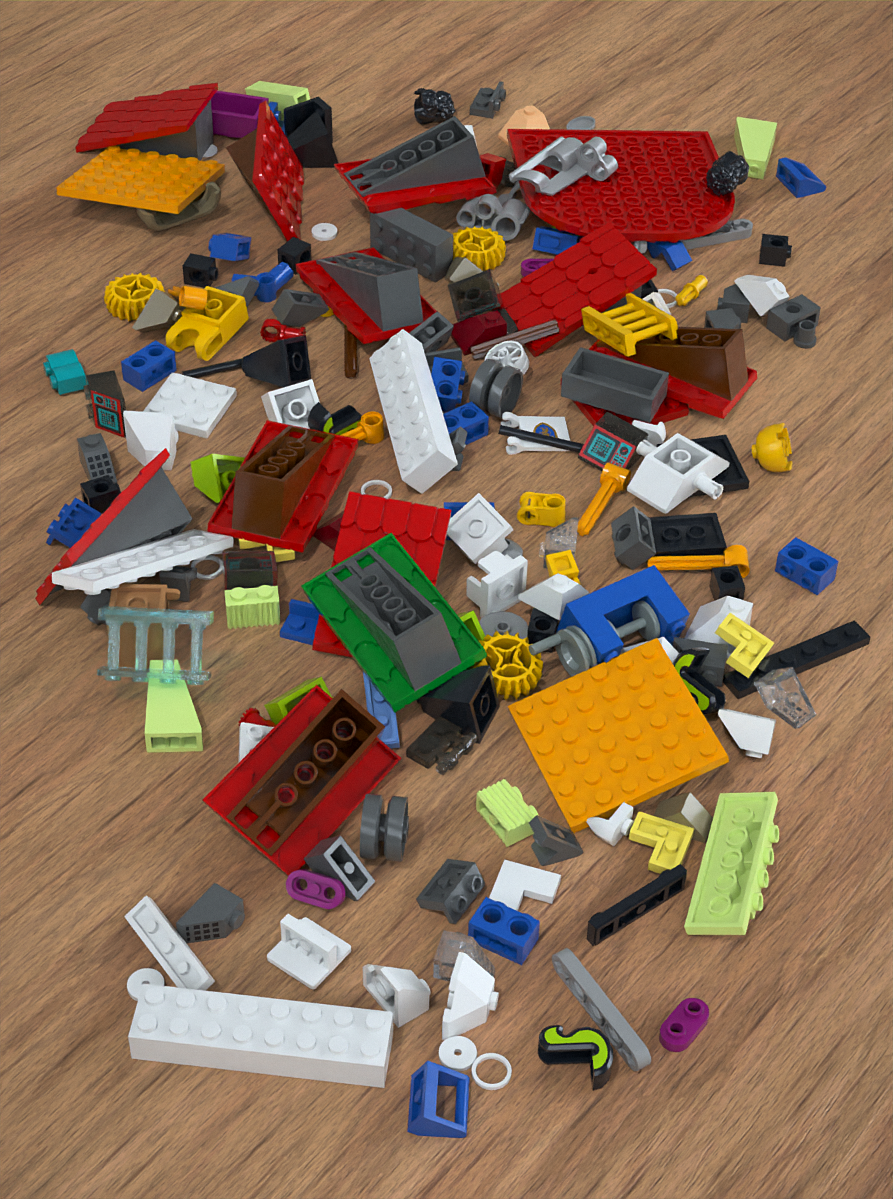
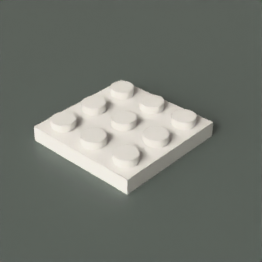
(193, 402)

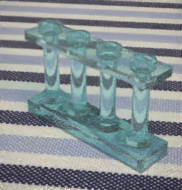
(169, 621)

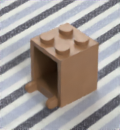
(141, 596)

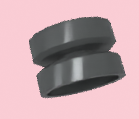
(496, 387)
(387, 828)

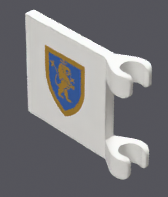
(543, 425)

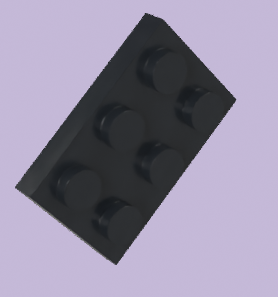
(688, 535)

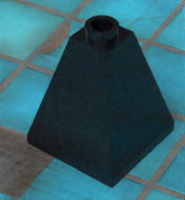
(313, 144)
(280, 362)
(465, 701)

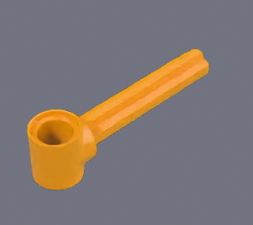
(190, 296)
(369, 429)
(612, 481)
(733, 556)

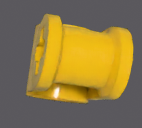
(543, 509)

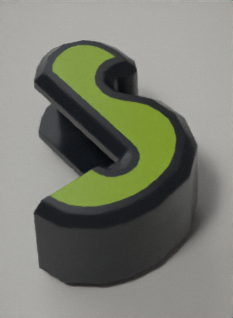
(336, 423)
(707, 695)
(577, 1047)

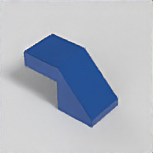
(674, 253)

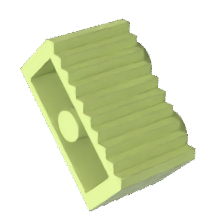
(252, 606)
(506, 812)

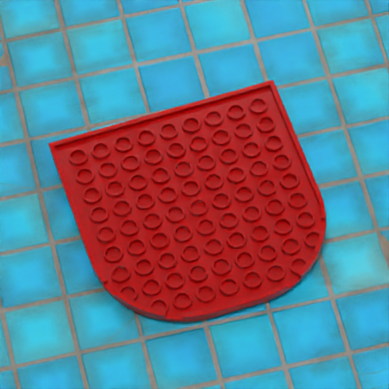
(650, 196)

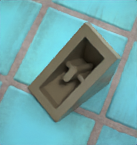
(686, 811)

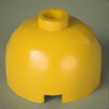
(773, 448)

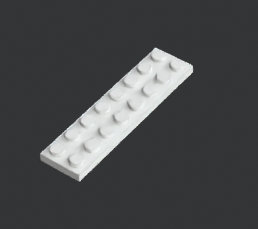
(141, 561)

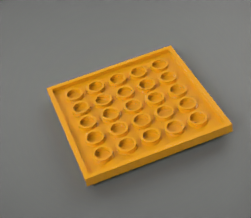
(141, 179)
(617, 734)

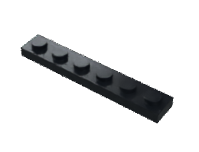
(801, 656)

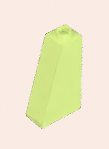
(283, 94)
(755, 142)
(171, 716)

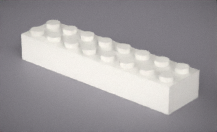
(412, 412)
(262, 1035)

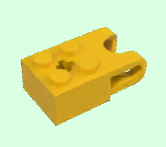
(208, 327)

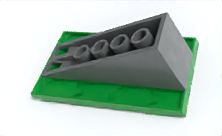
(393, 622)

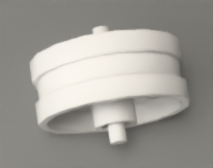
(507, 354)

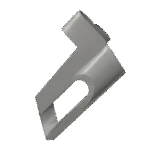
(571, 160)
(496, 217)

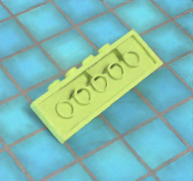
(734, 865)

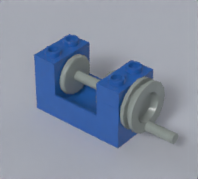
(596, 622)

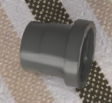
(805, 335)

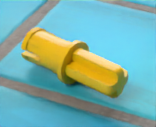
(691, 290)

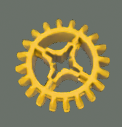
(479, 246)
(130, 294)
(509, 673)

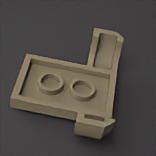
(162, 221)

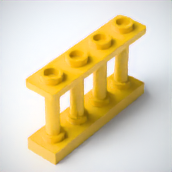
(622, 337)

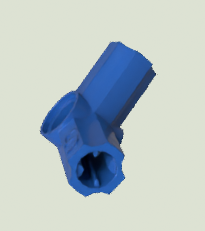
(270, 281)

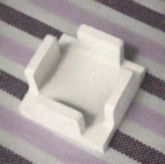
(478, 529)
(502, 584)

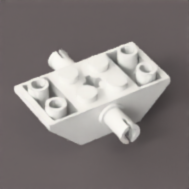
(675, 472)

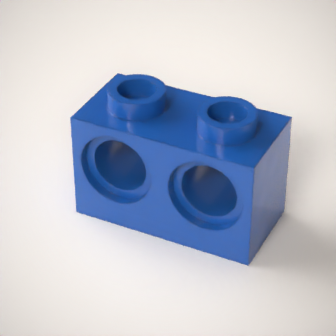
(230, 246)
(148, 366)
(448, 384)
(469, 418)
(806, 566)
(504, 930)

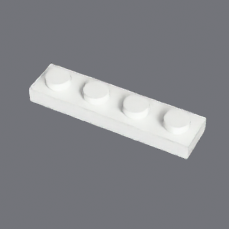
(168, 946)

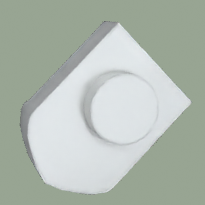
(656, 432)
(614, 828)

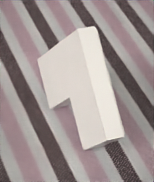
(521, 880)

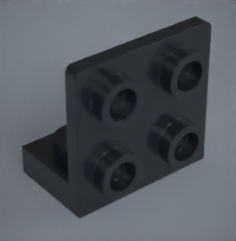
(299, 113)

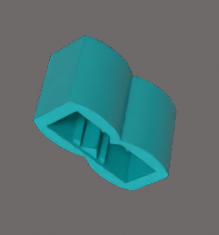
(64, 371)

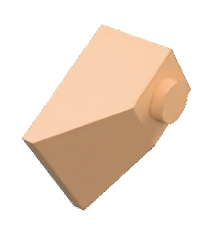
(524, 118)

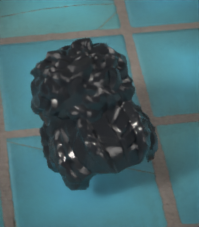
(433, 106)
(727, 173)

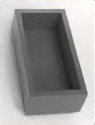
(412, 242)
(614, 384)

